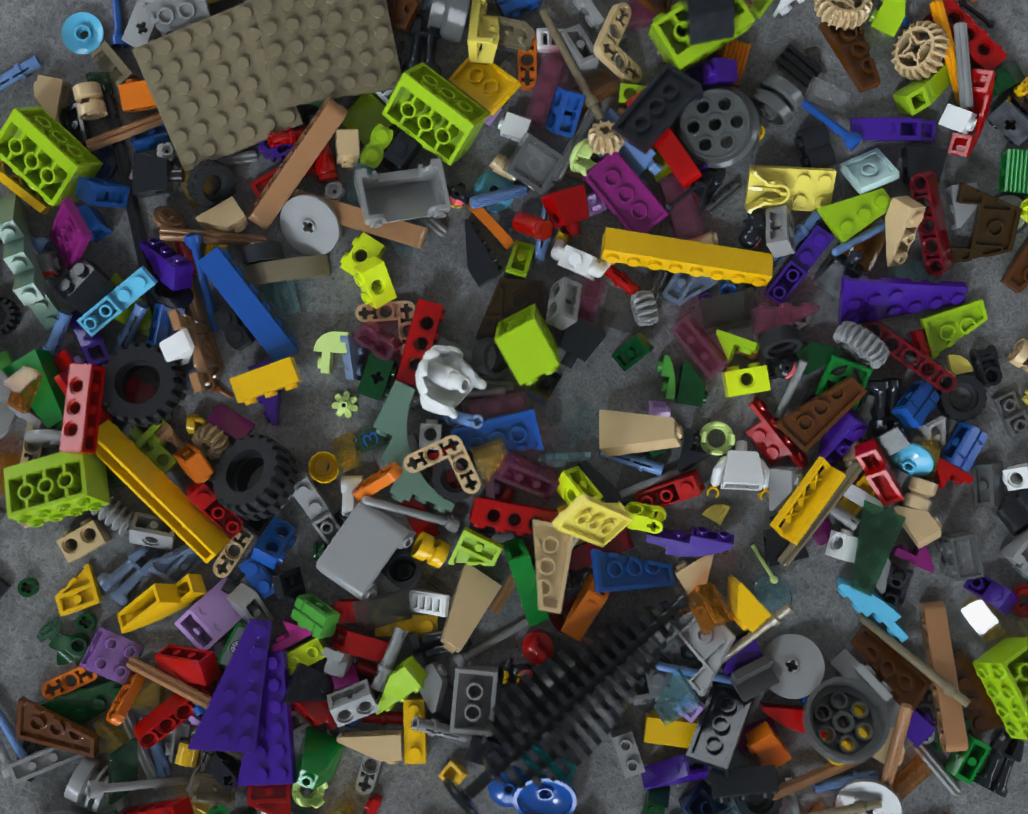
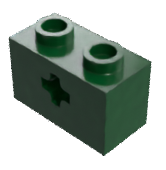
(368, 384)

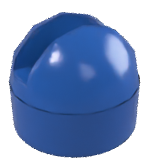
(733, 286)

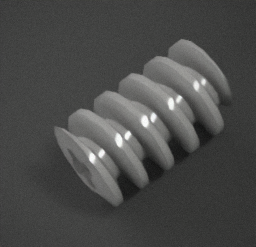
(115, 516)

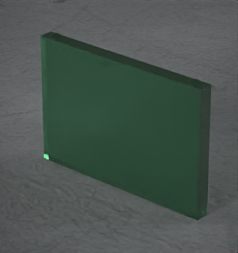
(123, 767)

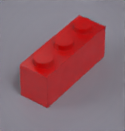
(188, 664)

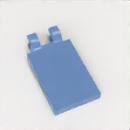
(633, 156)

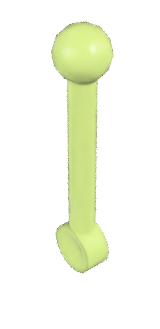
(773, 579)

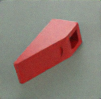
(673, 490)
(204, 498)

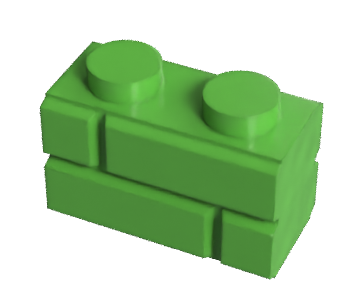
(315, 616)

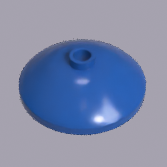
(553, 798)

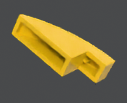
(160, 602)

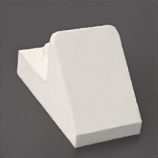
(178, 347)

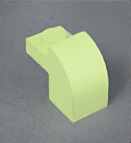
(329, 344)

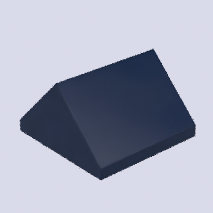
(699, 800)

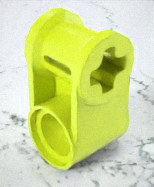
(644, 517)

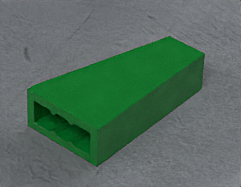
(49, 398)
(524, 579)

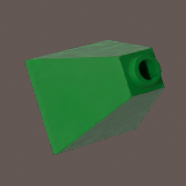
(317, 758)

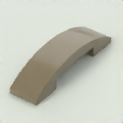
(287, 269)

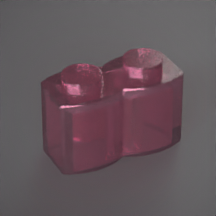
(382, 344)

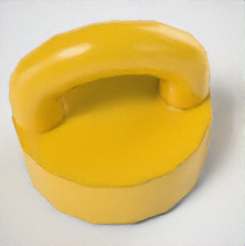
(193, 423)

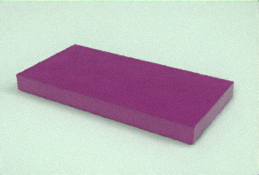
(625, 194)
(70, 233)

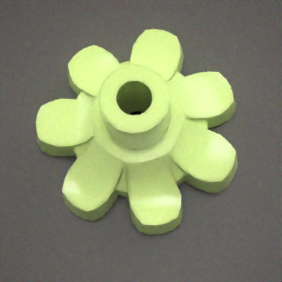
(350, 404)

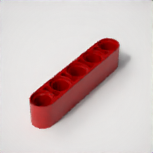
(674, 155)
(169, 715)

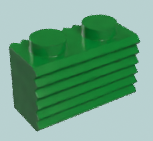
(1013, 172)
(966, 763)

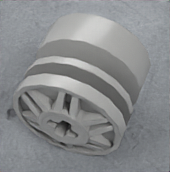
(77, 786)

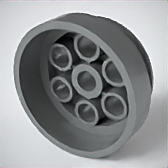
(449, 18)
(744, 138)
(851, 694)

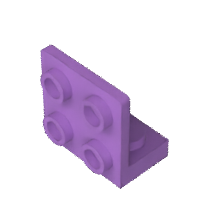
(109, 655)

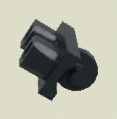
(897, 584)

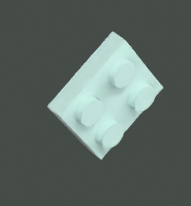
(869, 171)

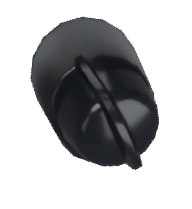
(712, 180)
(171, 298)
(402, 569)

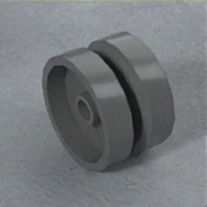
(777, 99)

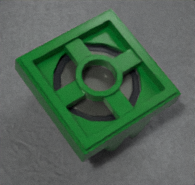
(840, 368)

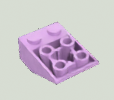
(209, 618)

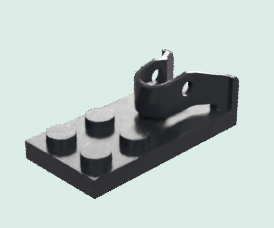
(657, 108)
(719, 728)

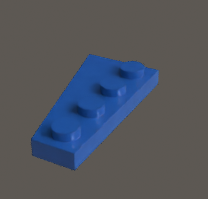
(516, 429)
(625, 573)

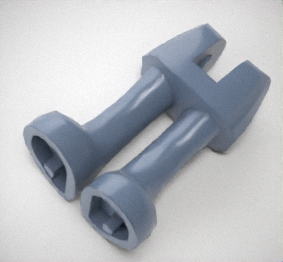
(121, 593)

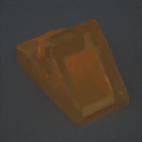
(23, 388)

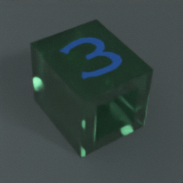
(369, 440)

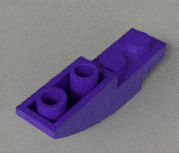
(895, 129)
(798, 265)
(698, 543)

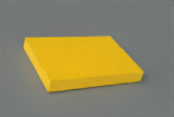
(485, 84)

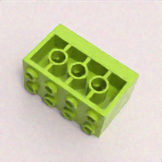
(677, 49)
(435, 113)
(45, 154)
(527, 345)
(55, 487)
(1005, 677)

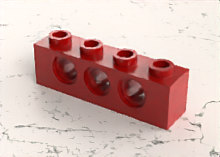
(978, 37)
(422, 309)
(82, 409)
(482, 505)
(171, 806)

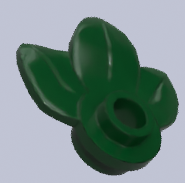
(68, 649)

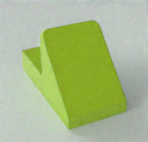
(520, 259)
(730, 343)

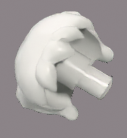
(445, 380)

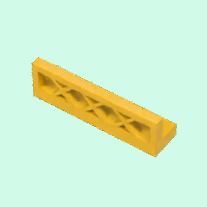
(24, 193)
(809, 503)

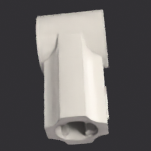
(349, 502)

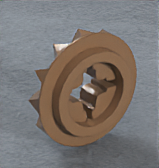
(164, 215)

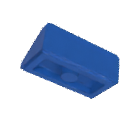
(150, 139)

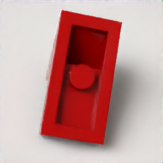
(946, 469)

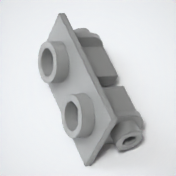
(172, 746)

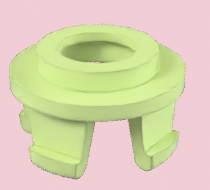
(580, 158)
(729, 438)
(314, 799)

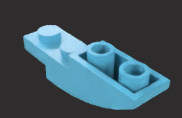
(117, 301)
(874, 605)

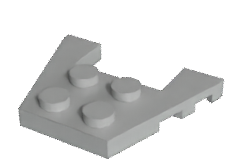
(709, 648)

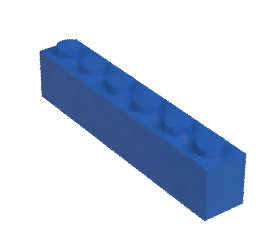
(247, 304)

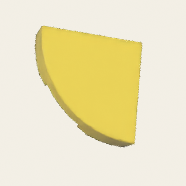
(958, 364)
(716, 512)

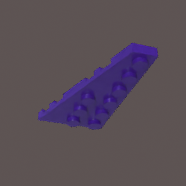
(887, 297)
(235, 706)
(275, 750)

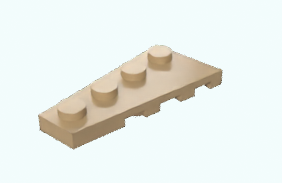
(552, 563)

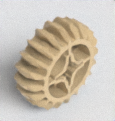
(843, 12)
(924, 52)

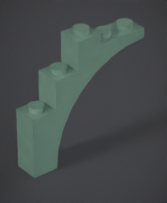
(21, 259)
(393, 421)

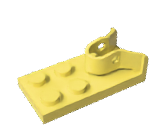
(484, 31)
(796, 186)
(593, 520)

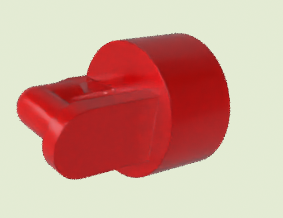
(537, 646)

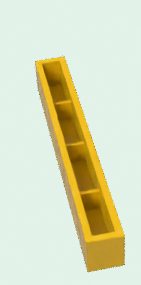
(686, 257)
(159, 492)

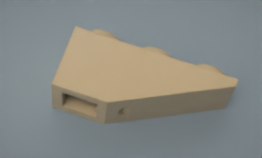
(900, 226)

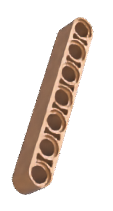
(297, 163)
(397, 231)
(941, 660)

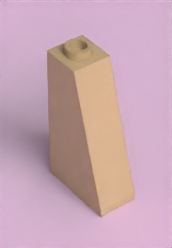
(635, 433)
(469, 603)

